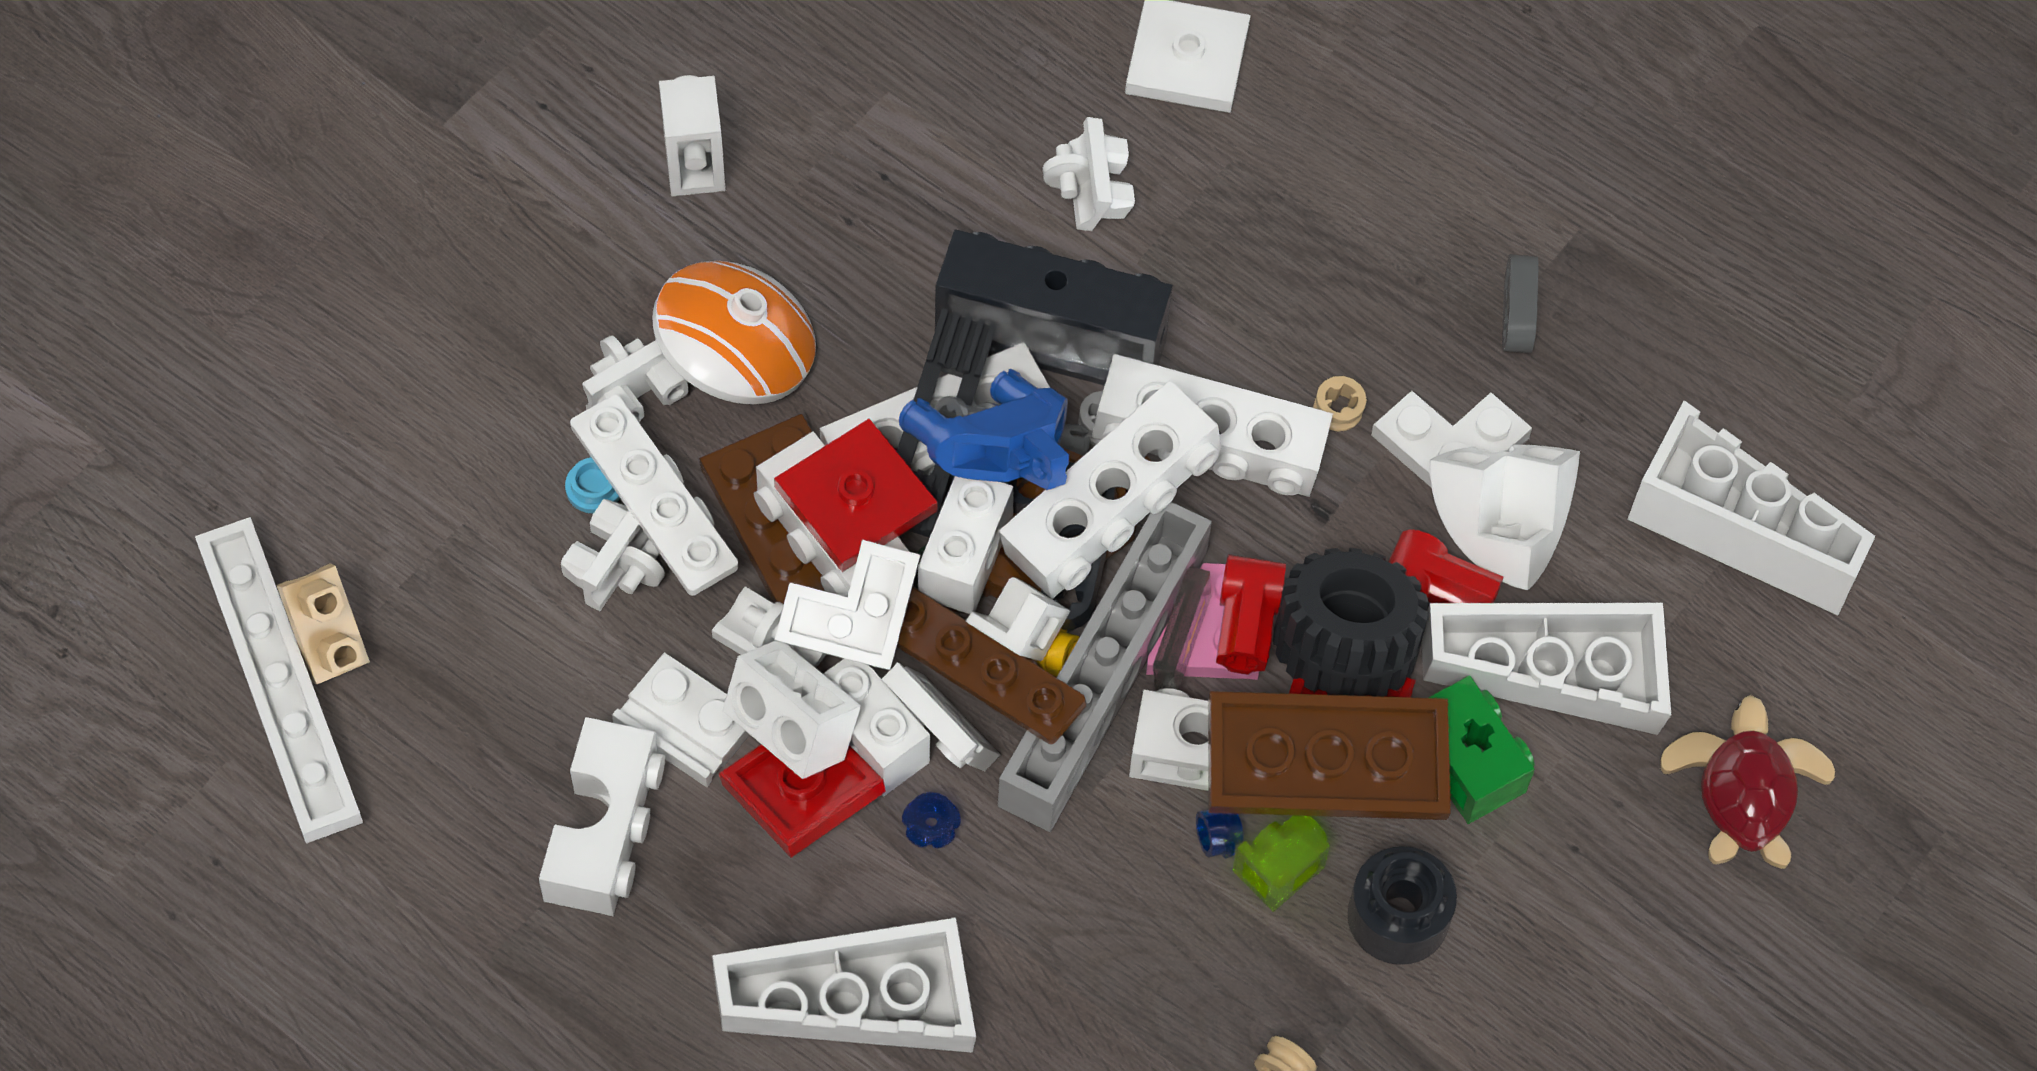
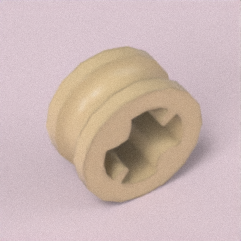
(1347, 387)
(1284, 1057)

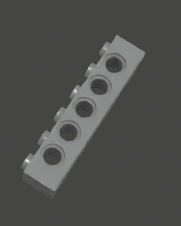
(1107, 662)

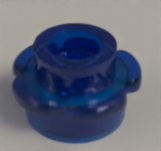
(931, 806)
(1219, 833)

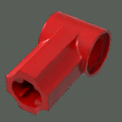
(1441, 574)
(1250, 600)

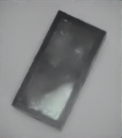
(1060, 307)

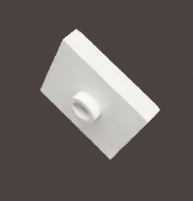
(1187, 54)

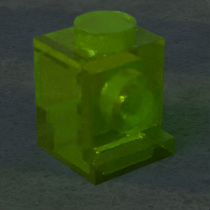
(1282, 859)

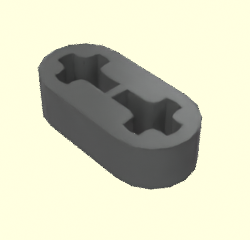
(1520, 303)

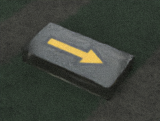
(1182, 629)

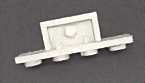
(655, 494)

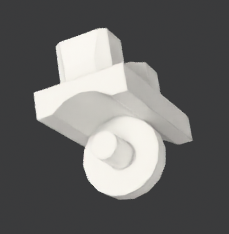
(1083, 174)
(631, 373)
(622, 561)
(754, 624)

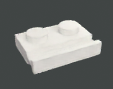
(685, 719)
(956, 735)

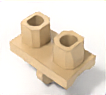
(323, 624)

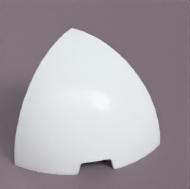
(1506, 505)

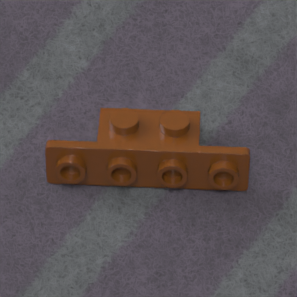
(988, 669)

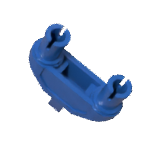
(1001, 441)

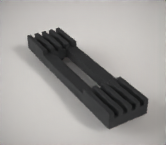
(959, 350)

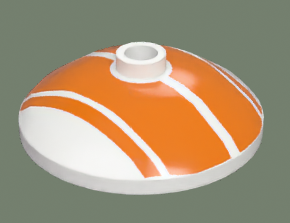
(734, 332)

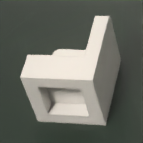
(1022, 620)

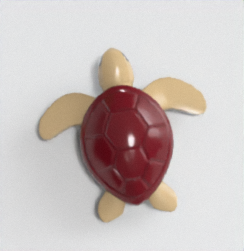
(1749, 782)

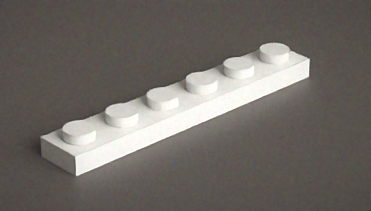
(278, 680)

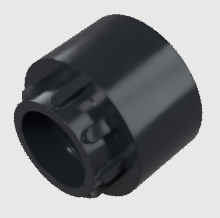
(1395, 934)

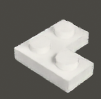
(1419, 433)
(865, 622)

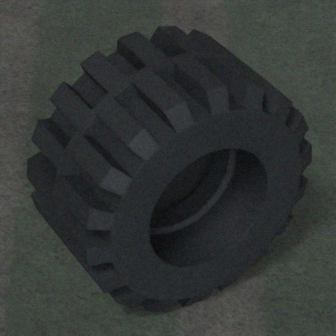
(1350, 623)

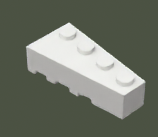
(1748, 514)
(1557, 656)
(858, 988)

